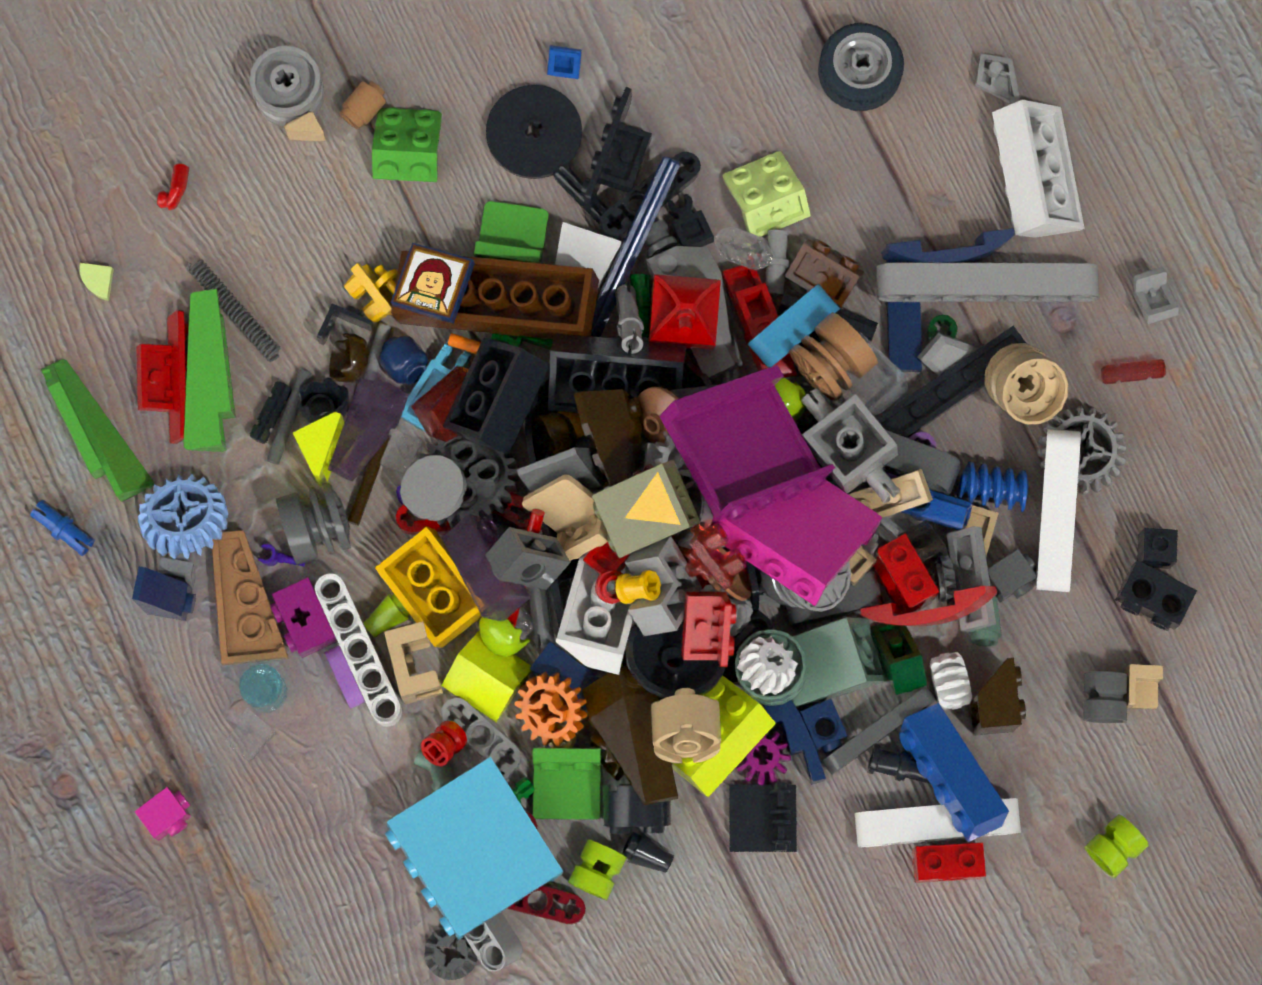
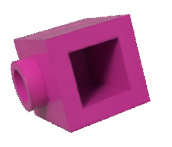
(165, 813)

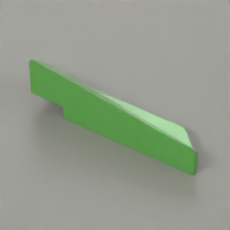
(208, 376)
(94, 434)

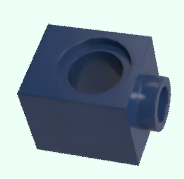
(824, 711)

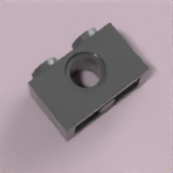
(527, 558)

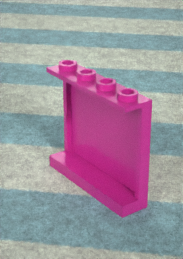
(803, 538)

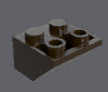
(997, 704)

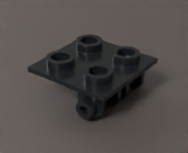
(762, 818)

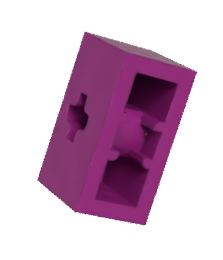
(303, 598)

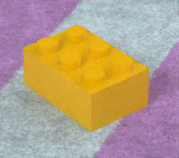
(430, 587)

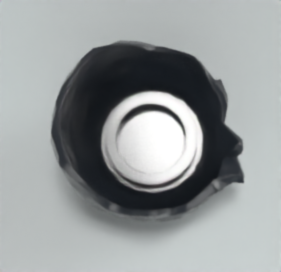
(322, 399)

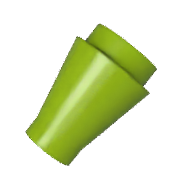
(386, 616)

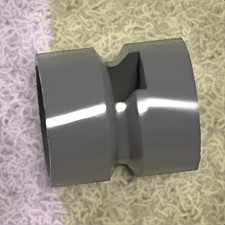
(1105, 697)

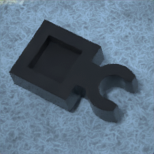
(690, 227)

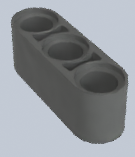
(861, 595)

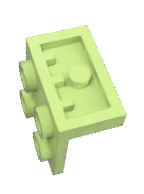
(768, 194)

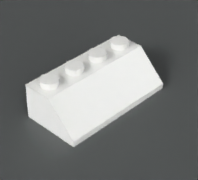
(1037, 169)
(592, 628)

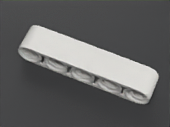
(1058, 510)
(347, 638)
(920, 825)

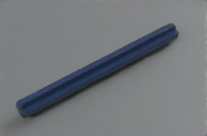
(633, 242)

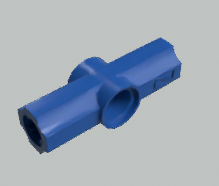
(943, 511)

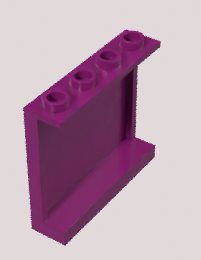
(743, 445)

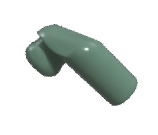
(440, 774)

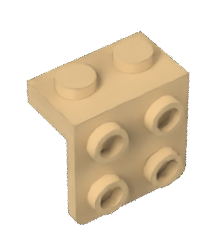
(570, 514)

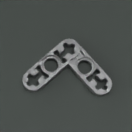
(496, 743)

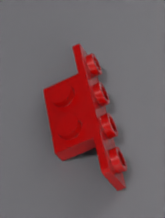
(162, 376)

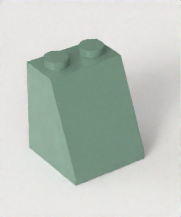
(839, 660)

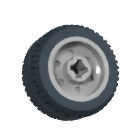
(842, 69)

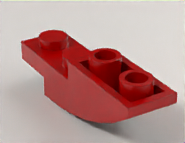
(754, 310)

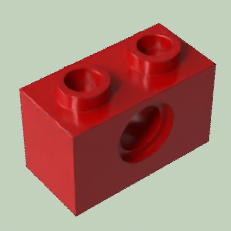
(948, 862)

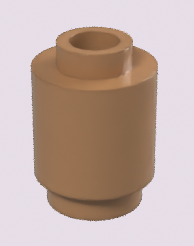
(363, 104)

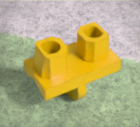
(366, 280)

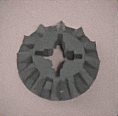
(945, 580)
(436, 959)

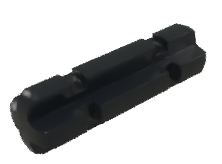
(270, 412)

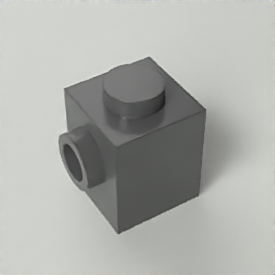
(1012, 575)

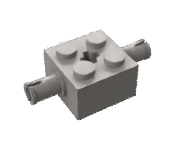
(856, 425)

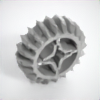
(1094, 452)

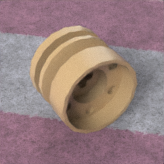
(1040, 391)

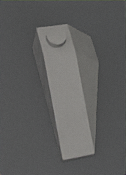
(699, 263)

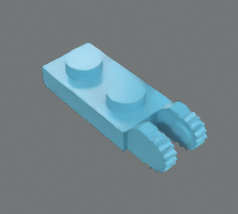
(433, 374)

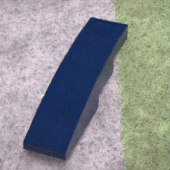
(797, 738)

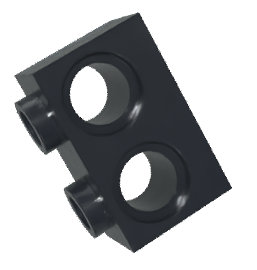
(1158, 587)

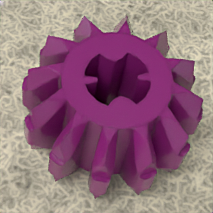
(770, 749)

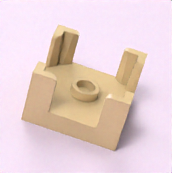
(407, 640)

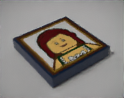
(432, 282)

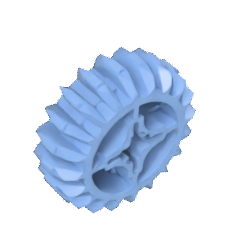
(202, 521)

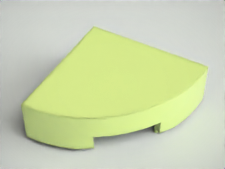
(97, 279)

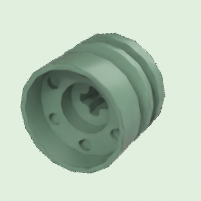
(795, 686)

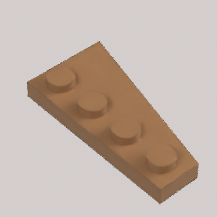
(243, 609)

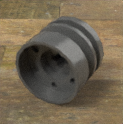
(313, 523)

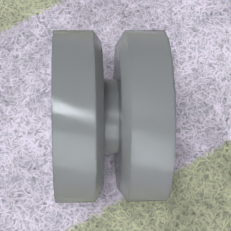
(281, 68)

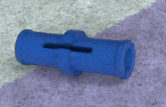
(62, 527)

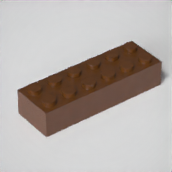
(519, 300)

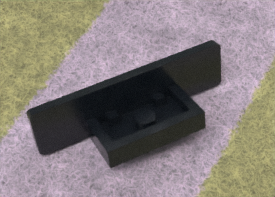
(620, 156)

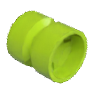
(1118, 844)
(591, 880)

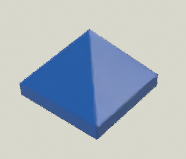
(564, 62)

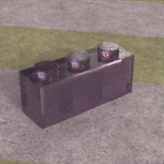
(468, 546)

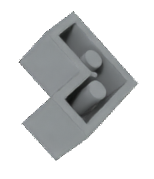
(668, 609)

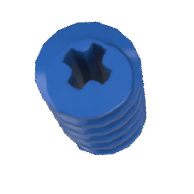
(994, 485)

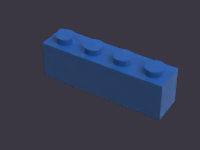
(953, 772)

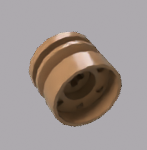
(839, 351)

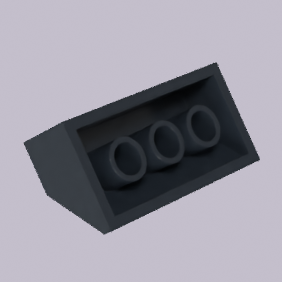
(602, 364)

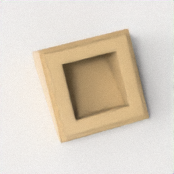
(305, 128)

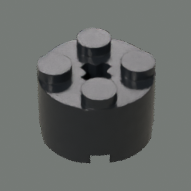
(626, 810)

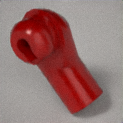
(177, 188)

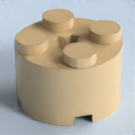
(686, 727)

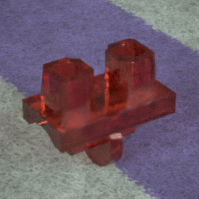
(708, 560)

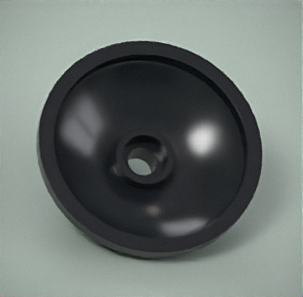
(649, 659)

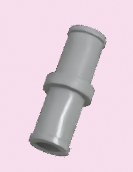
(776, 269)

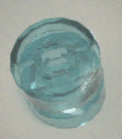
(263, 688)

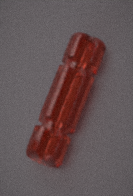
(1133, 371)

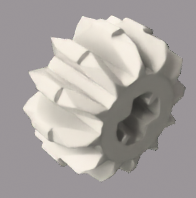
(767, 665)
(950, 680)

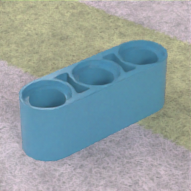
(793, 326)

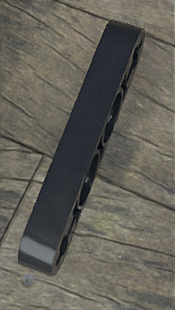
(615, 213)

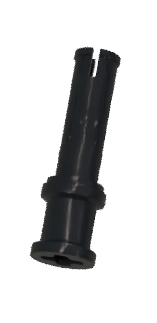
(894, 764)

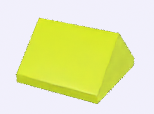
(319, 443)
(485, 678)

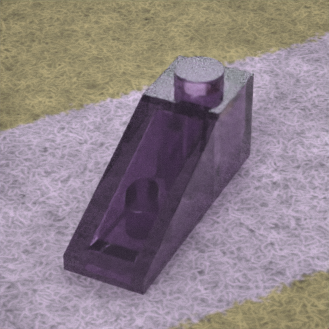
(372, 414)

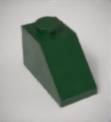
(899, 657)

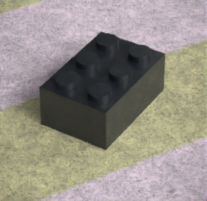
(496, 395)

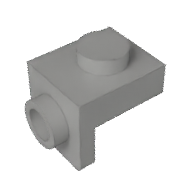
(1154, 296)

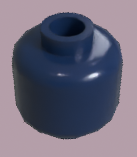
(403, 359)

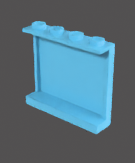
(472, 848)

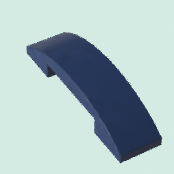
(911, 251)

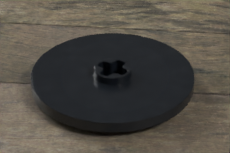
(543, 109)

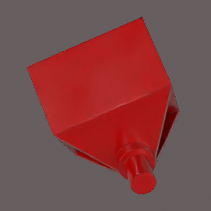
(684, 311)

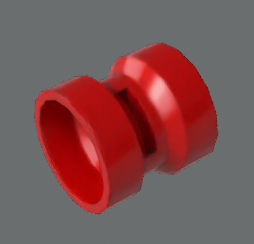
(444, 743)

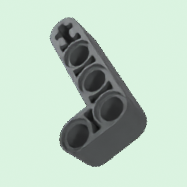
(937, 466)

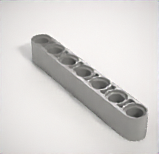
(987, 282)

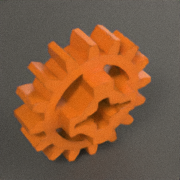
(551, 708)

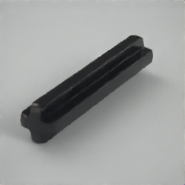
(573, 186)

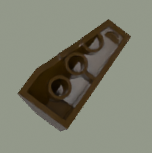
(615, 429)
(622, 716)

